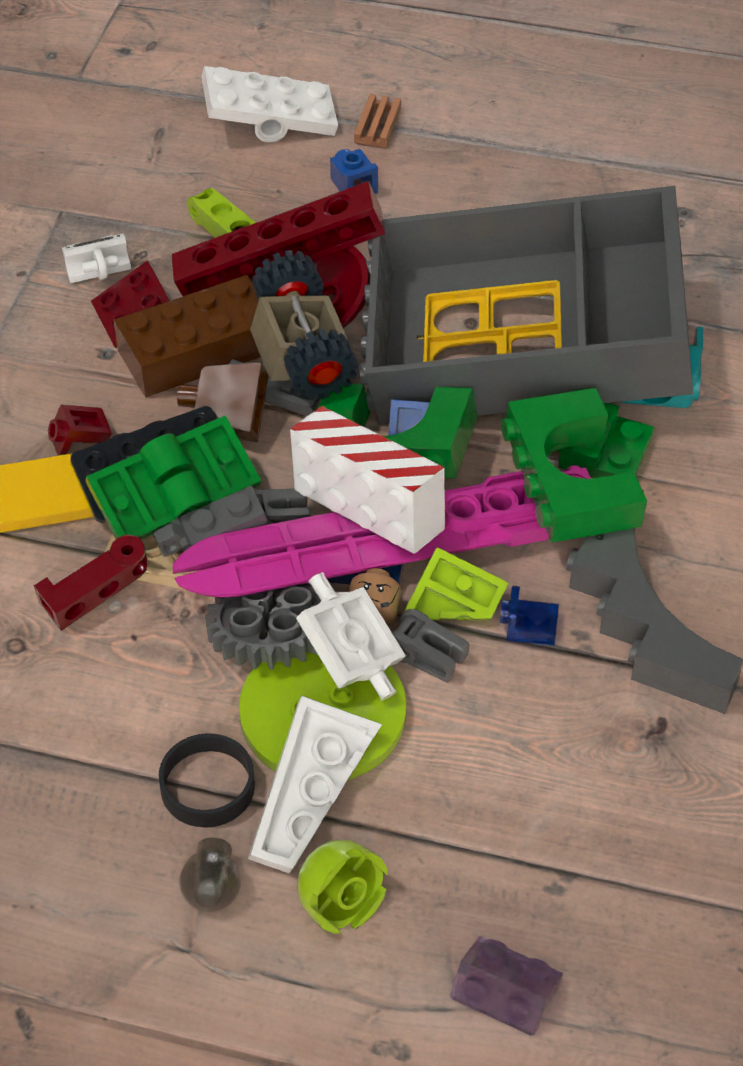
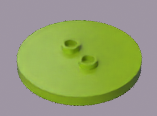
(273, 694)

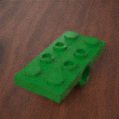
(172, 478)

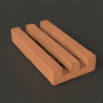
(381, 105)

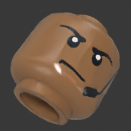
(382, 590)

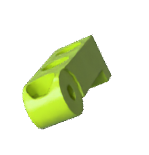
(216, 213)

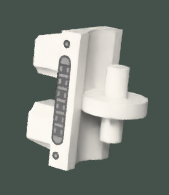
(96, 258)

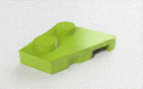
(456, 590)

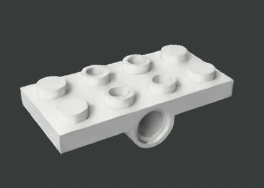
(269, 102)

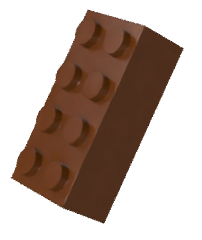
(180, 337)

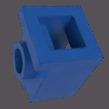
(352, 165)

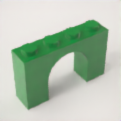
(440, 434)
(564, 503)

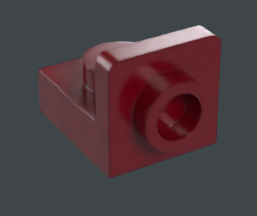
(77, 425)

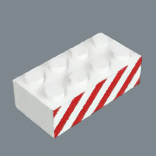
(368, 479)

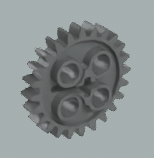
(241, 625)

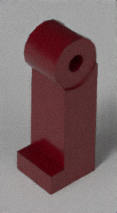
(93, 582)

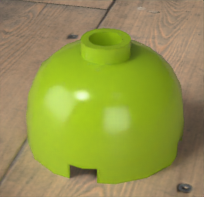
(341, 884)

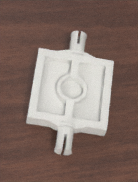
(351, 637)

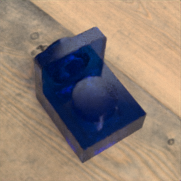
(529, 620)

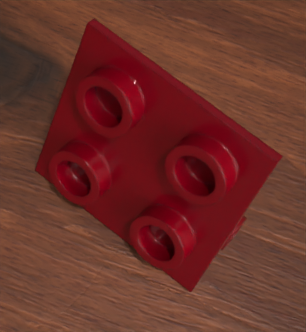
(129, 295)

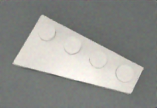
(311, 772)

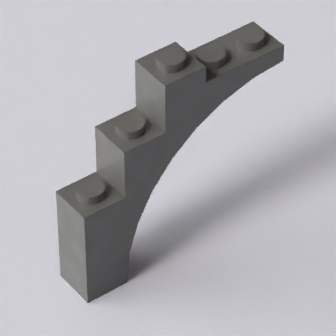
(662, 647)

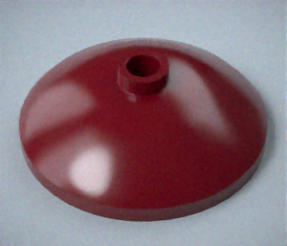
(344, 281)

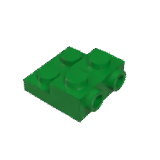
(618, 453)

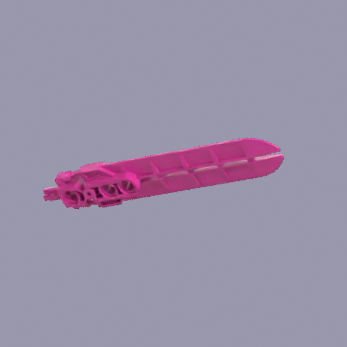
(332, 544)

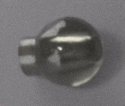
(210, 876)

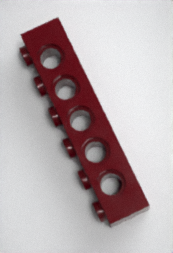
(312, 228)

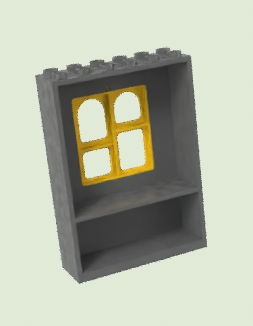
(600, 256)

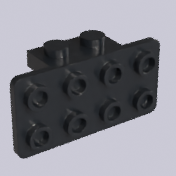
(129, 444)

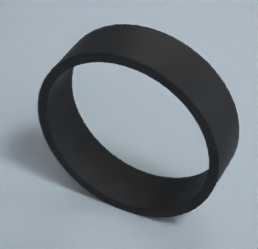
(204, 743)

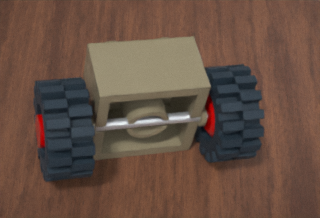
(300, 328)

